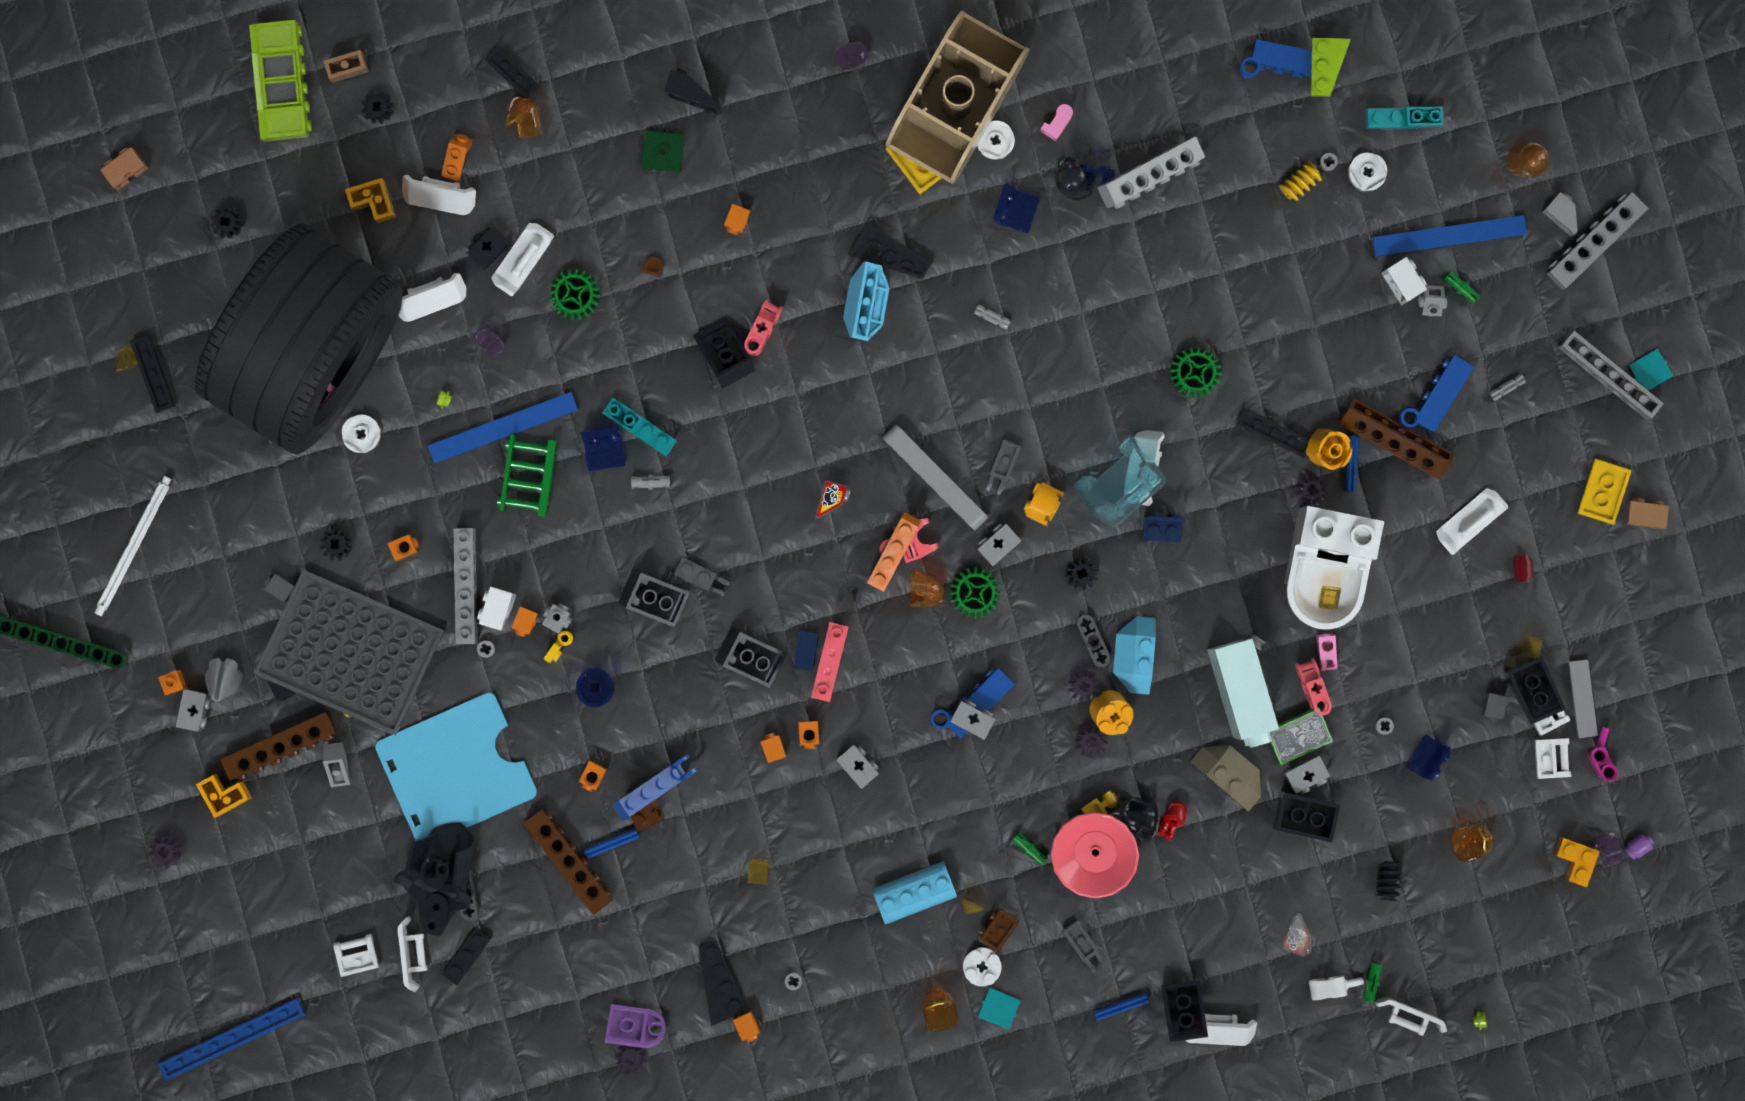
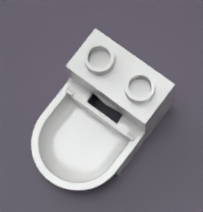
(1307, 573)

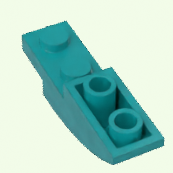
(1404, 118)
(639, 427)

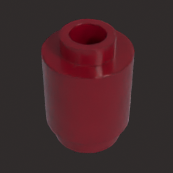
(1523, 568)

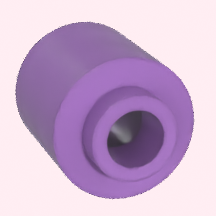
(1639, 846)

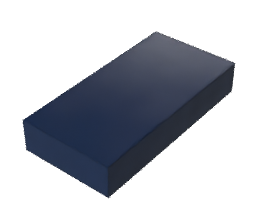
(806, 650)

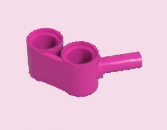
(1605, 761)

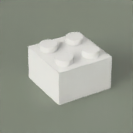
(1404, 280)
(496, 608)

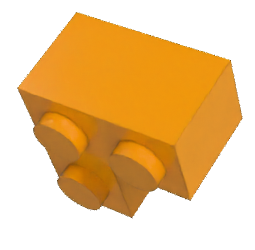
(374, 195)
(220, 799)
(1581, 860)

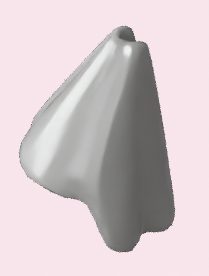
(222, 678)

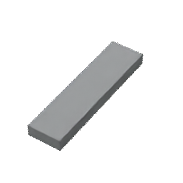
(1582, 698)

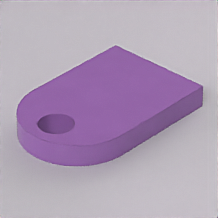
(632, 1027)

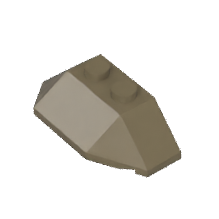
(1231, 773)

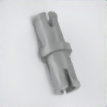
(650, 482)

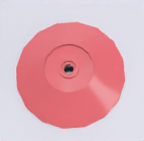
(1090, 873)

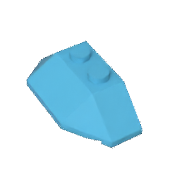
(866, 301)
(1135, 654)

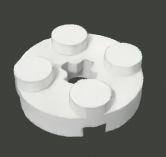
(1000, 150)
(1369, 161)
(372, 432)
(991, 960)

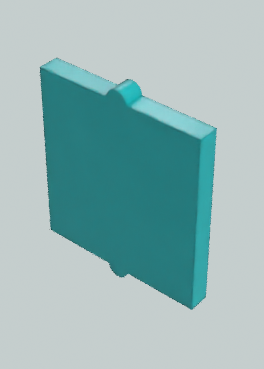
(1650, 370)
(999, 1008)

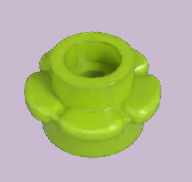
(443, 399)
(1480, 1020)

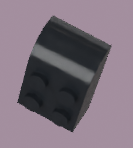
(1306, 816)

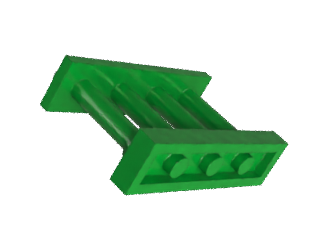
(542, 487)

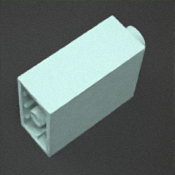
(1243, 691)

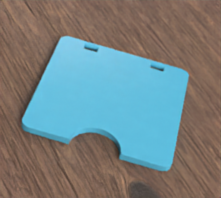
(452, 768)

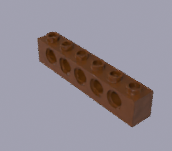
(1405, 437)
(232, 763)
(593, 903)

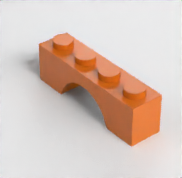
(894, 552)

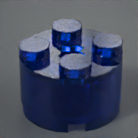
(595, 676)

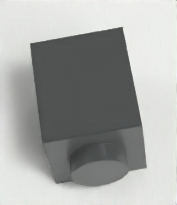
(279, 587)
(1494, 707)

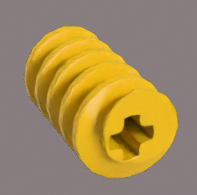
(1300, 181)

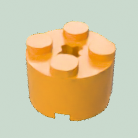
(1329, 449)
(1043, 503)
(1111, 713)

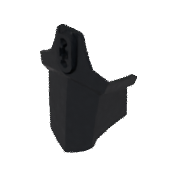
(439, 874)

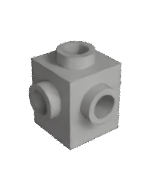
(1433, 301)
(550, 621)

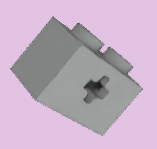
(1009, 540)
(186, 718)
(961, 719)
(847, 761)
(1295, 775)

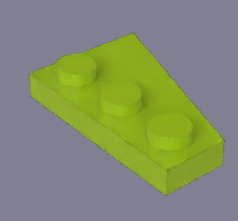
(1326, 62)

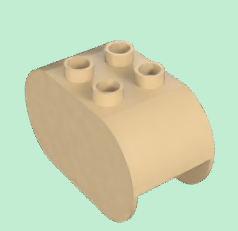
(957, 97)

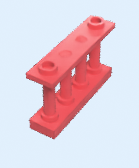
(829, 662)

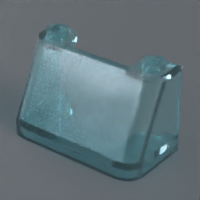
(1122, 486)

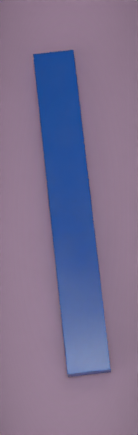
(1449, 236)
(502, 427)
(231, 1039)

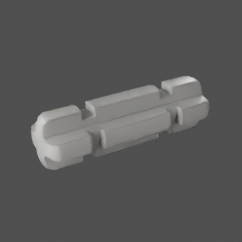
(992, 317)
(1507, 387)

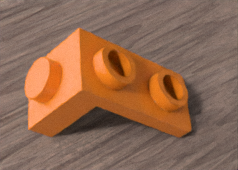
(455, 156)

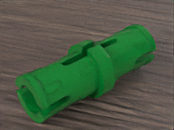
(1462, 287)
(1029, 848)
(1374, 972)

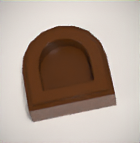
(653, 266)

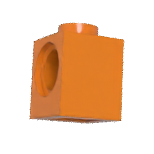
(737, 219)
(394, 547)
(524, 621)
(172, 682)
(809, 725)
(773, 747)
(592, 767)
(747, 1026)

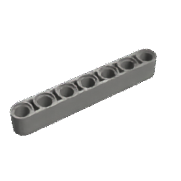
(934, 477)

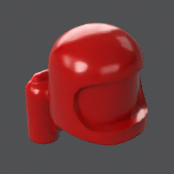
(1174, 817)

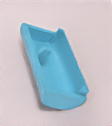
(914, 892)

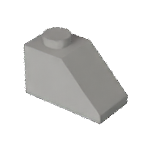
(1563, 213)
(336, 764)

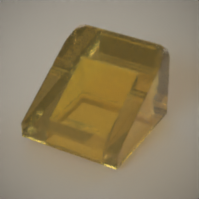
(126, 360)
(1329, 597)
(1534, 645)
(758, 871)
(971, 907)

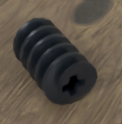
(1389, 880)

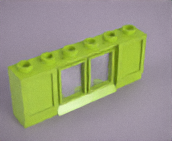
(280, 80)

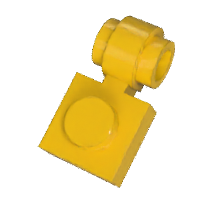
(554, 652)
(1109, 800)

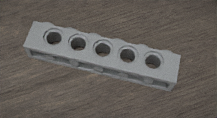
(1111, 190)
(1634, 209)
(1610, 375)
(465, 586)

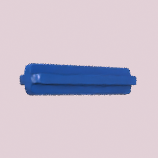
(1351, 466)
(611, 843)
(1121, 1006)

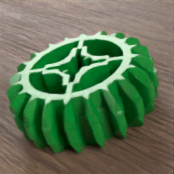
(582, 289)
(1191, 364)
(985, 606)

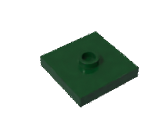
(663, 151)

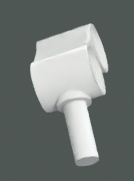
(1332, 987)

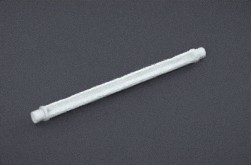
(132, 546)

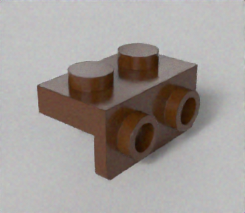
(647, 816)
(998, 930)

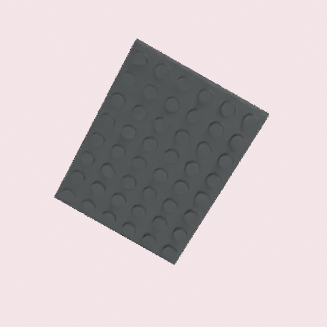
(349, 652)

